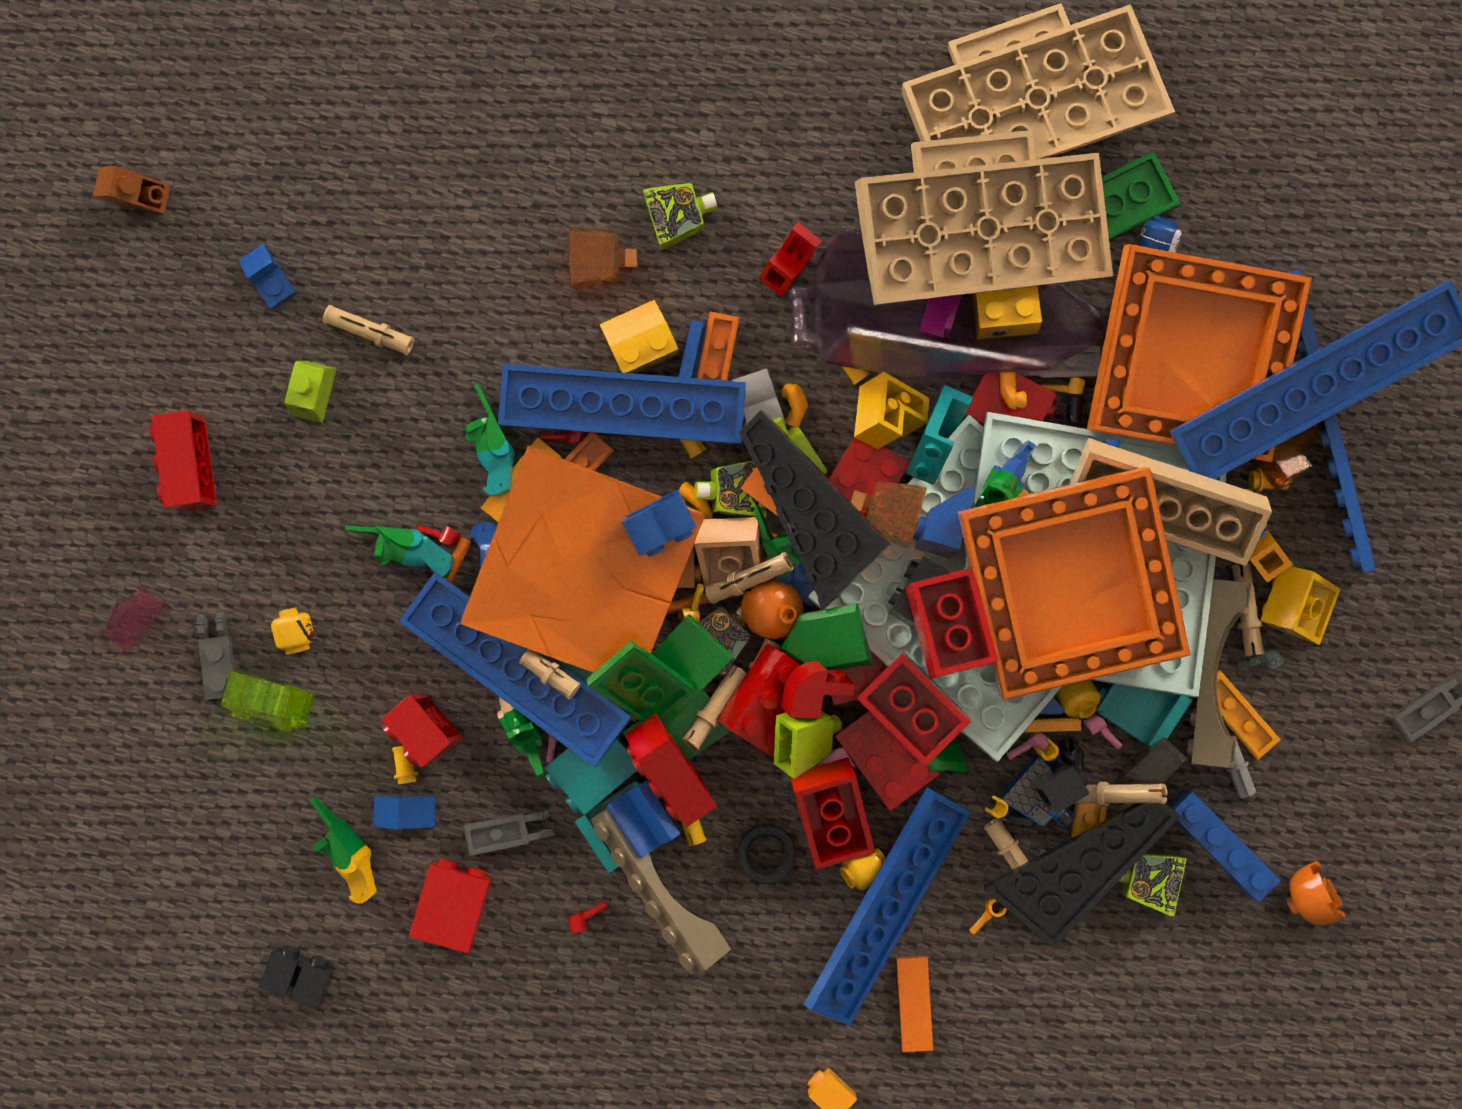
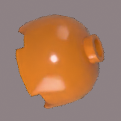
(771, 608)
(1314, 896)

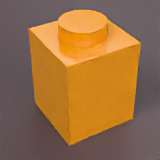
(1269, 557)
(830, 1091)

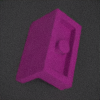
(940, 317)

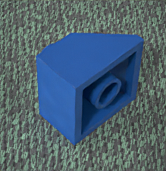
(940, 528)

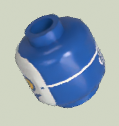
(1160, 234)

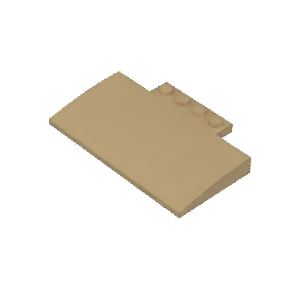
(1046, 78)
(983, 219)

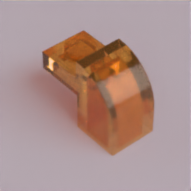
(1288, 460)

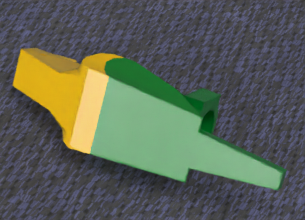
(347, 854)

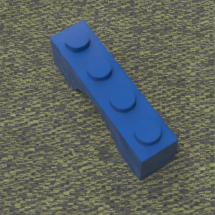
(1224, 846)

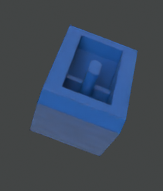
(404, 812)

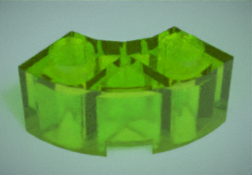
(268, 700)

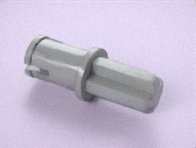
(1240, 775)

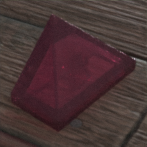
(133, 619)

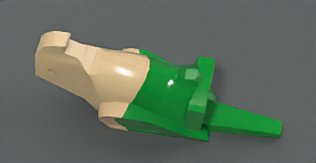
(522, 734)

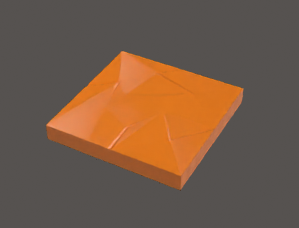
(1189, 338)
(566, 569)
(1075, 582)

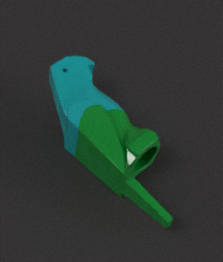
(492, 449)
(407, 548)

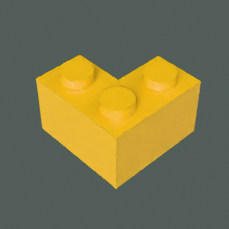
(888, 410)

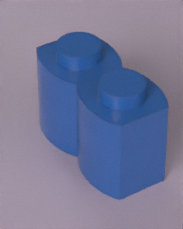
(659, 523)

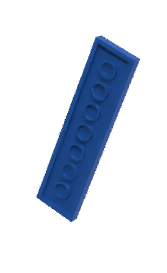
(622, 403)
(583, 724)
(887, 907)

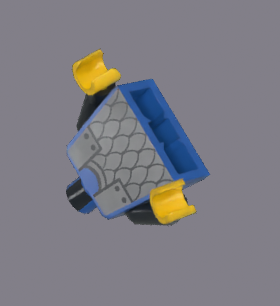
(1020, 801)

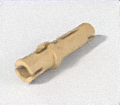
(379, 334)
(737, 583)
(1249, 623)
(707, 718)
(1137, 793)

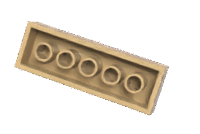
(1191, 506)

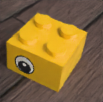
(1007, 312)

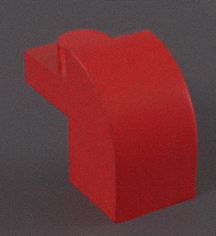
(790, 260)
(807, 687)

